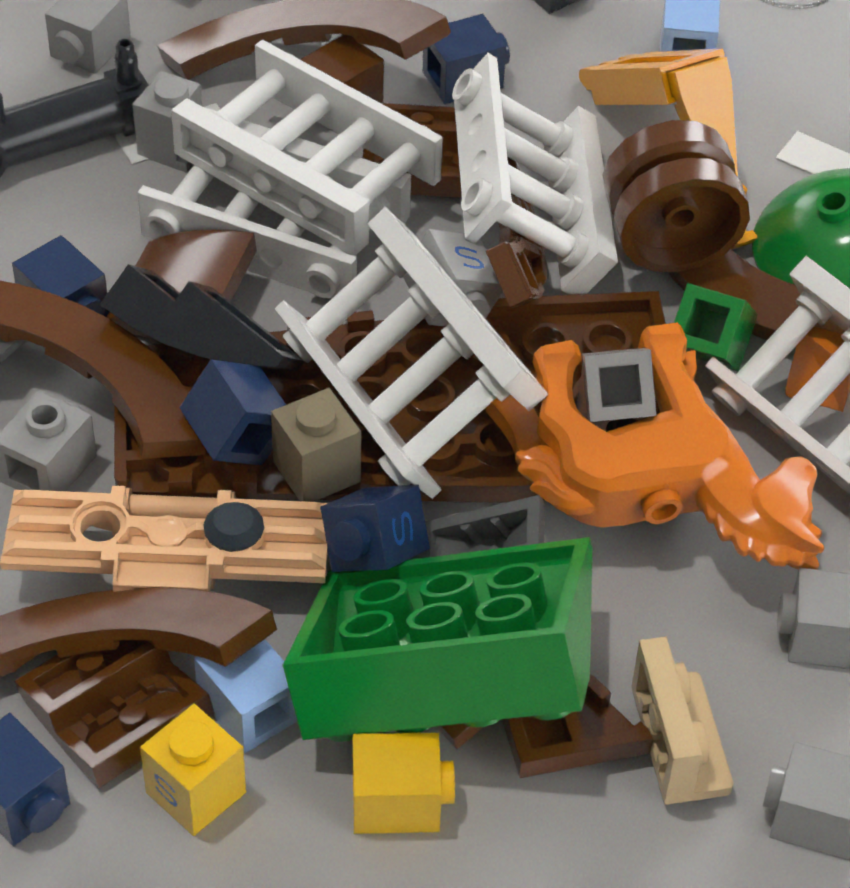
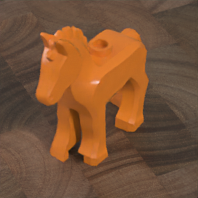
(661, 463)

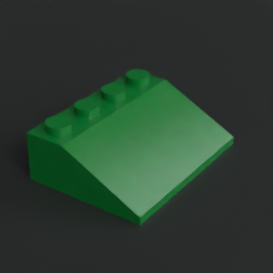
(446, 642)

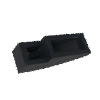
(195, 321)

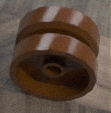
(675, 196)

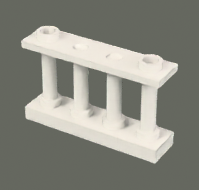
(570, 162)
(302, 188)
(280, 251)
(820, 299)
(464, 335)

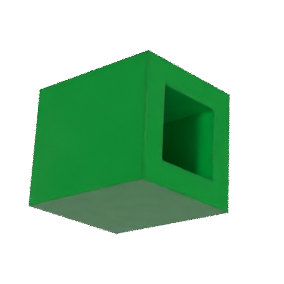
(716, 325)

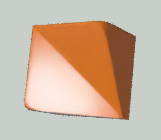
(807, 360)

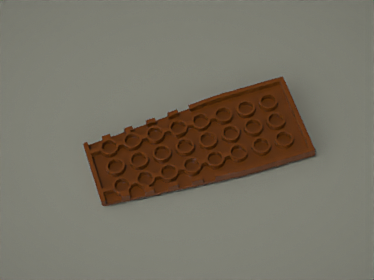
(470, 467)

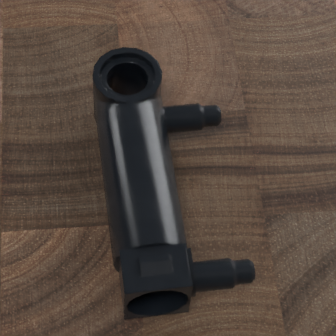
(73, 114)

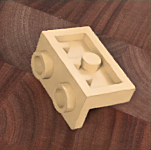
(683, 729)

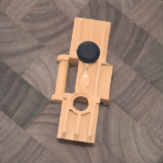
(166, 538)

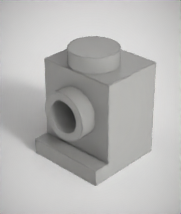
(154, 118)

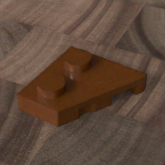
(577, 739)

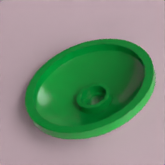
(807, 221)

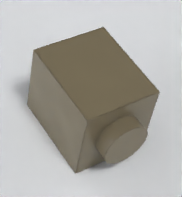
(316, 446)

